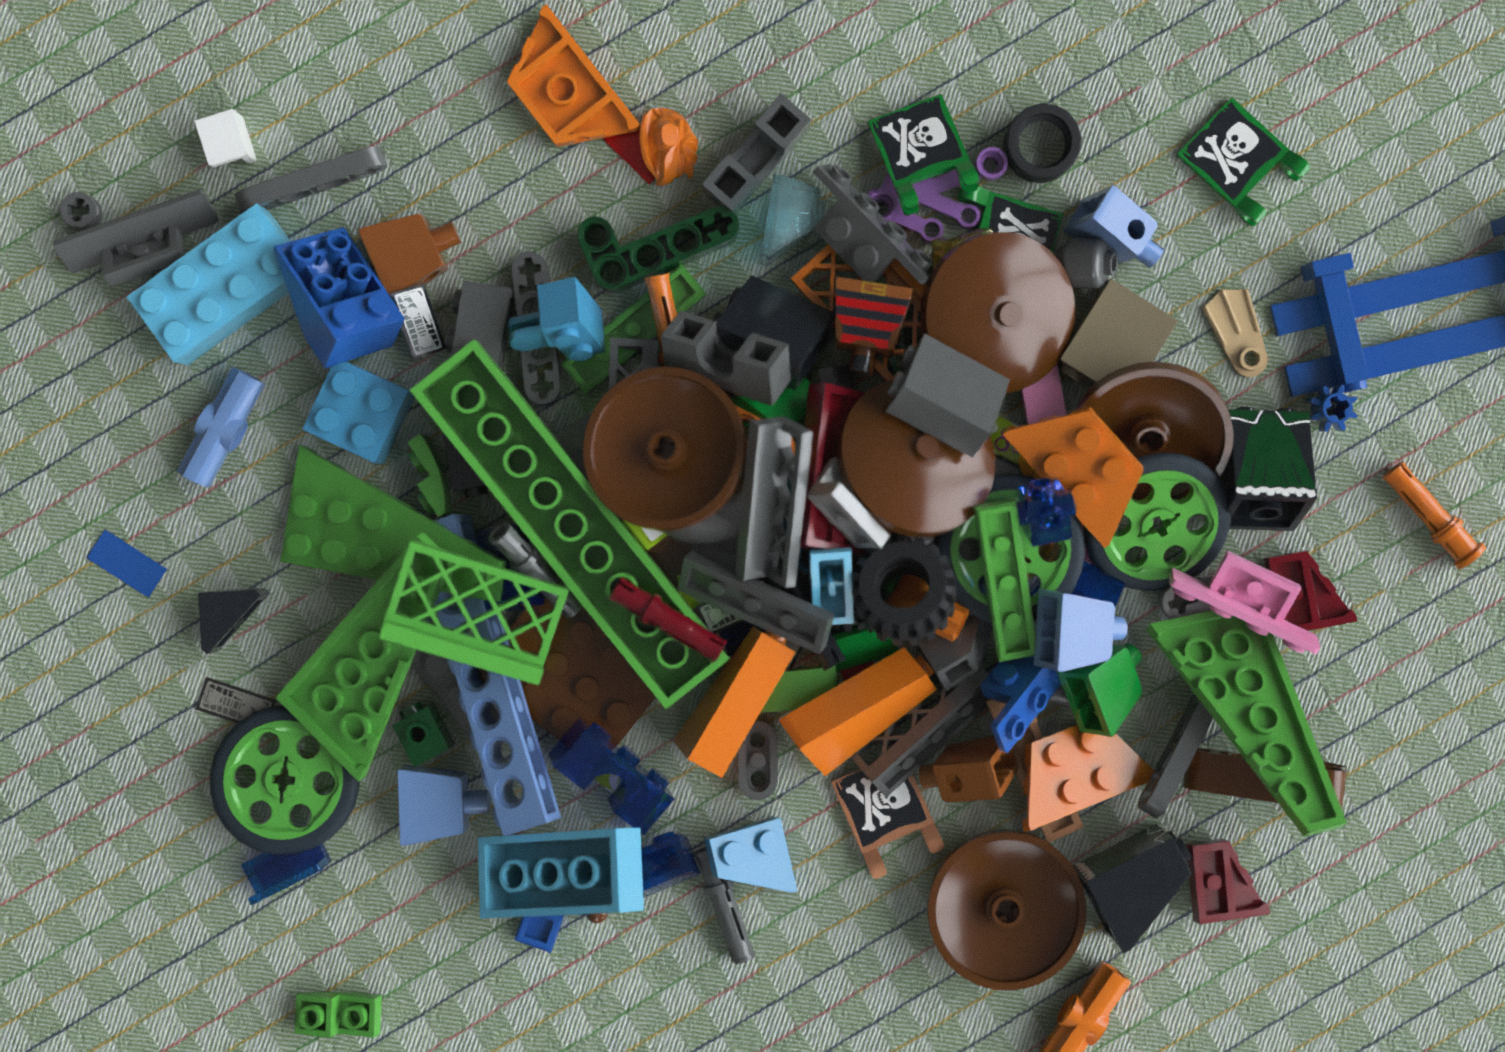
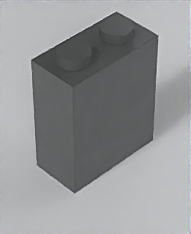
(947, 395)

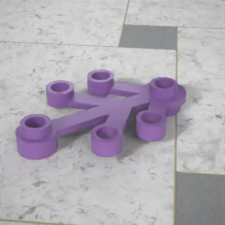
(929, 196)

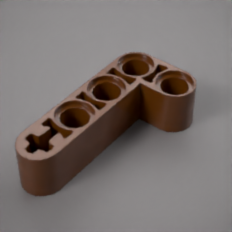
(1232, 776)

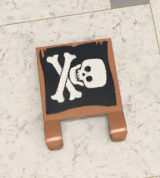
(882, 819)

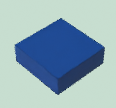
(539, 931)

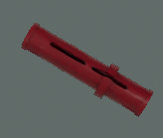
(662, 616)

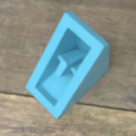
(831, 582)

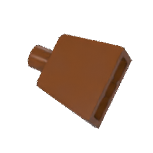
(408, 250)
(970, 771)

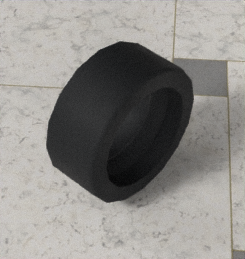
(1063, 121)

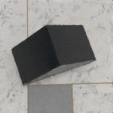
(224, 613)

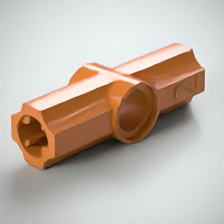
(1086, 1014)

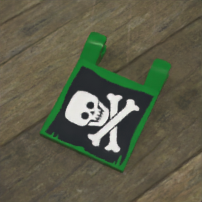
(920, 145)
(1235, 155)
(1015, 216)

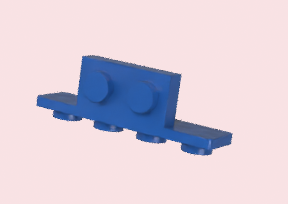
(1024, 691)

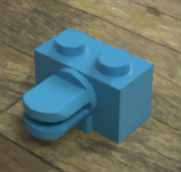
(565, 320)

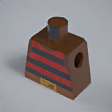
(869, 320)

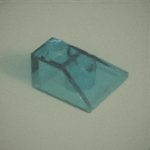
(790, 217)

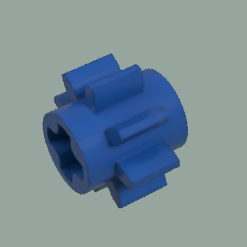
(1339, 414)

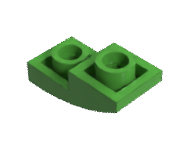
(434, 488)
(799, 687)
(338, 1013)

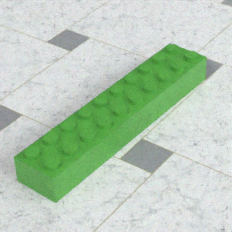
(560, 513)

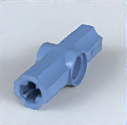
(220, 427)

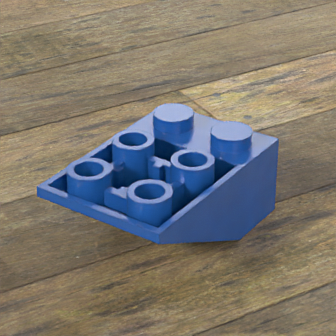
(337, 297)

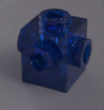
(1045, 511)

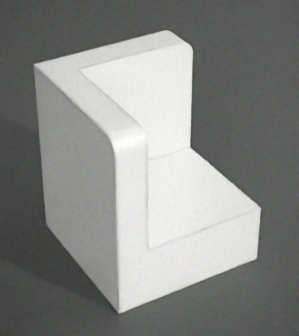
(225, 138)

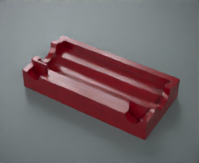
(824, 416)

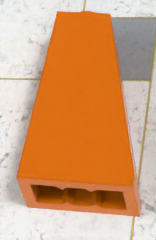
(734, 701)
(858, 709)

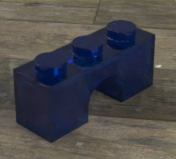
(588, 754)

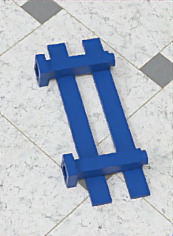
(1339, 305)

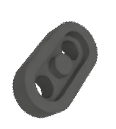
(759, 758)

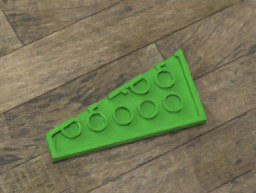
(361, 529)
(354, 675)
(1255, 704)

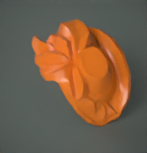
(667, 145)

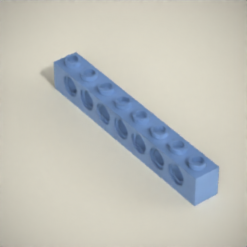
(513, 725)

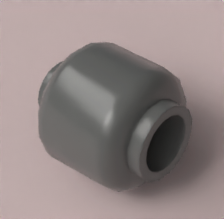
(1087, 261)

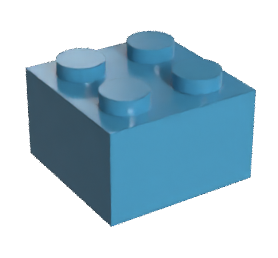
(359, 411)

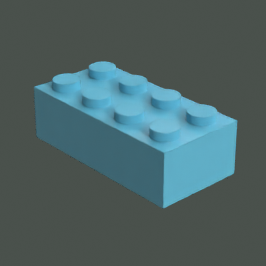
(214, 286)
(560, 873)

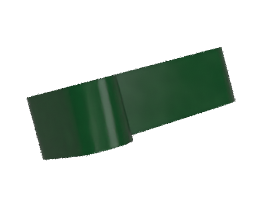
(661, 241)

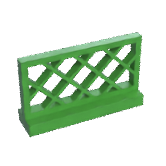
(462, 646)

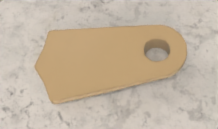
(1237, 329)

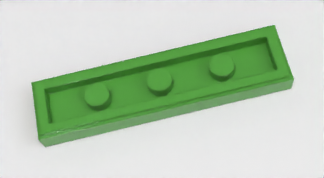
(633, 323)
(1005, 579)

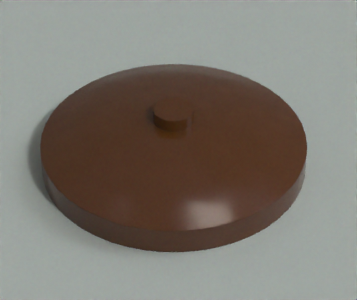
(1001, 305)
(1161, 411)
(665, 448)
(907, 475)
(1006, 910)

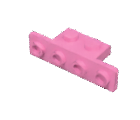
(1251, 595)

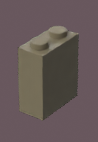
(1113, 334)

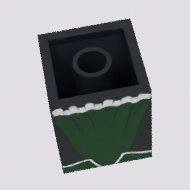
(1269, 469)
(1134, 882)

